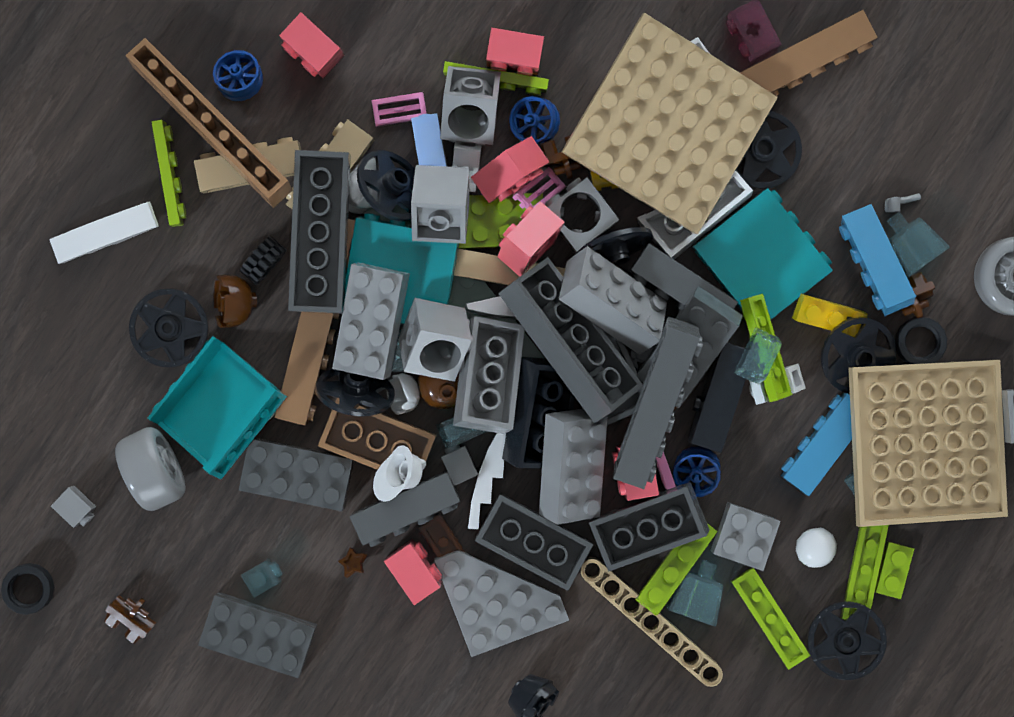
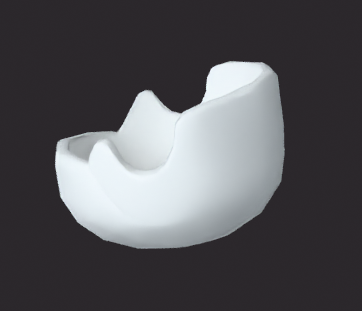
(406, 393)
(816, 547)

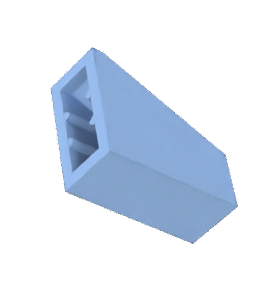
(427, 140)

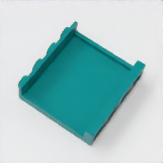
(392, 247)
(763, 254)
(217, 407)

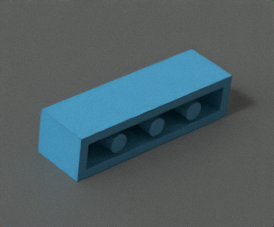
(877, 260)
(822, 448)

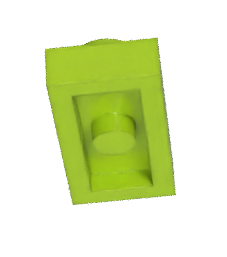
(894, 570)

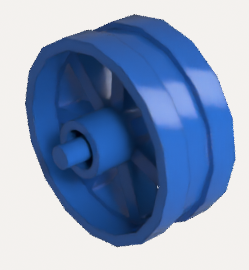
(238, 75)
(534, 119)
(697, 469)

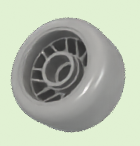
(995, 276)
(150, 469)

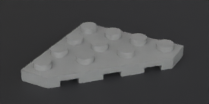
(495, 604)

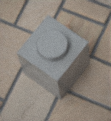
(459, 464)
(74, 507)

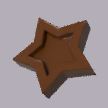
(352, 562)

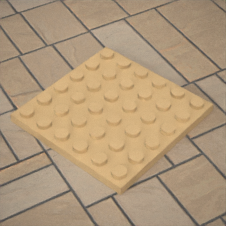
(669, 124)
(928, 442)

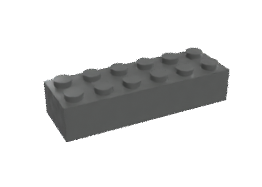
(319, 231)
(571, 342)
(656, 403)

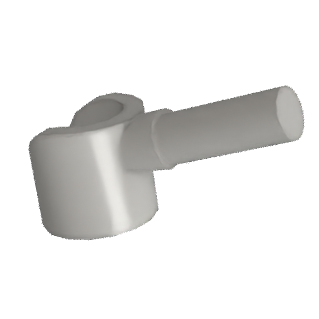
(893, 204)

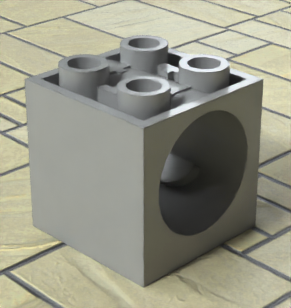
(474, 88)
(440, 204)
(604, 216)
(435, 340)

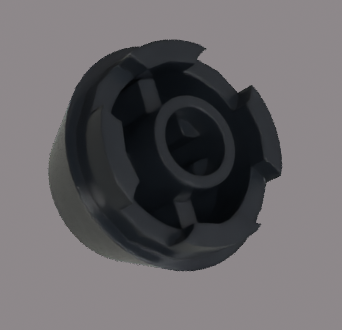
(532, 696)

